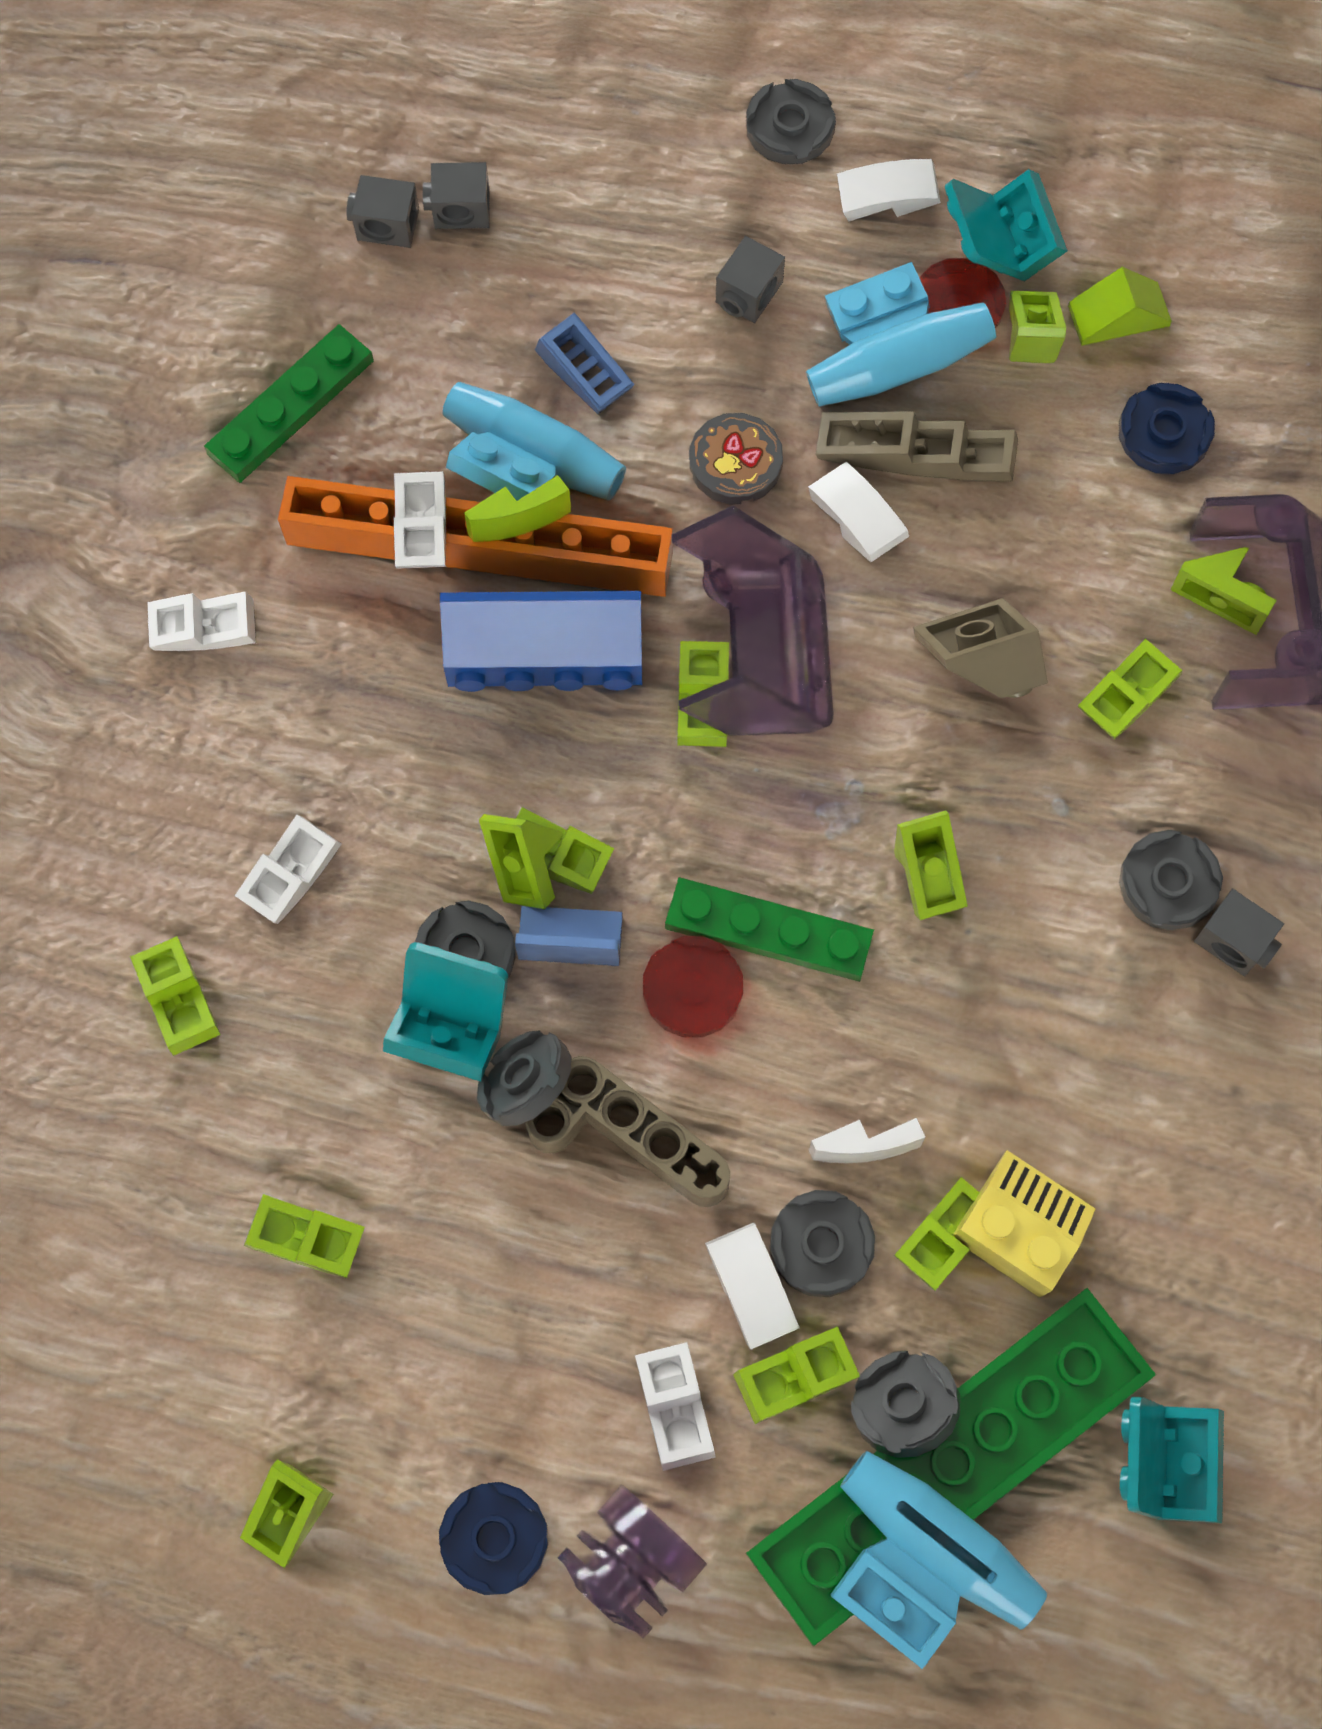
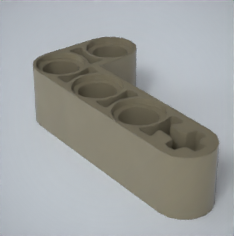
(636, 1138)

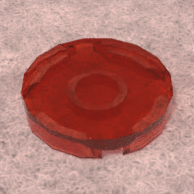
(963, 283)
(692, 986)

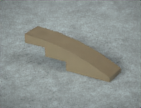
(916, 448)

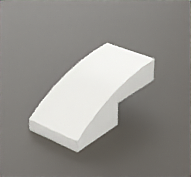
(887, 185)
(860, 510)
(420, 520)
(197, 624)
(289, 870)
(853, 1146)
(752, 1285)
(675, 1406)

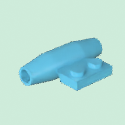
(893, 337)
(523, 447)
(930, 1558)

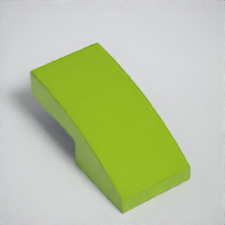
(504, 517)
(700, 667)
(1130, 689)
(575, 858)
(175, 995)
(304, 1236)
(932, 1248)
(796, 1375)

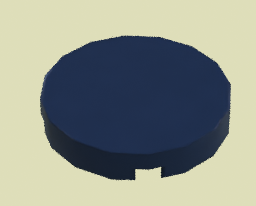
(1166, 428)
(493, 1538)

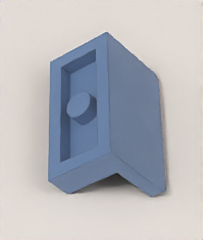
(569, 936)

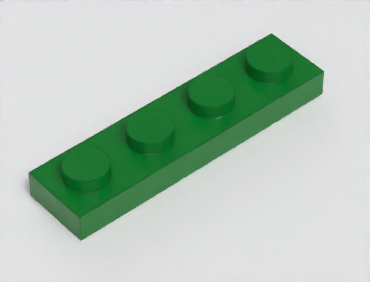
(289, 403)
(769, 929)

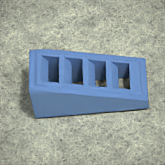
(575, 330)

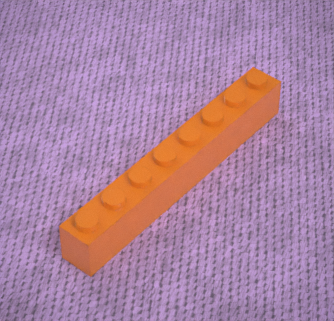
(565, 551)

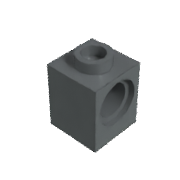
(458, 195)
(384, 211)
(749, 279)
(1241, 934)

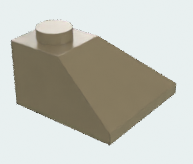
(988, 647)

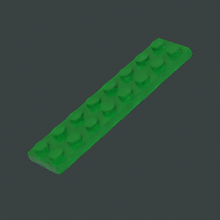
(1008, 1426)

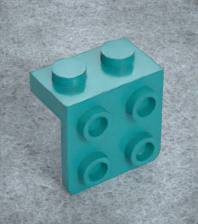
(1009, 229)
(448, 1011)
(1173, 1461)

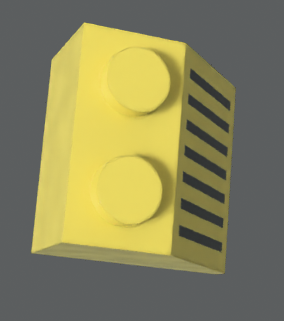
(1025, 1225)

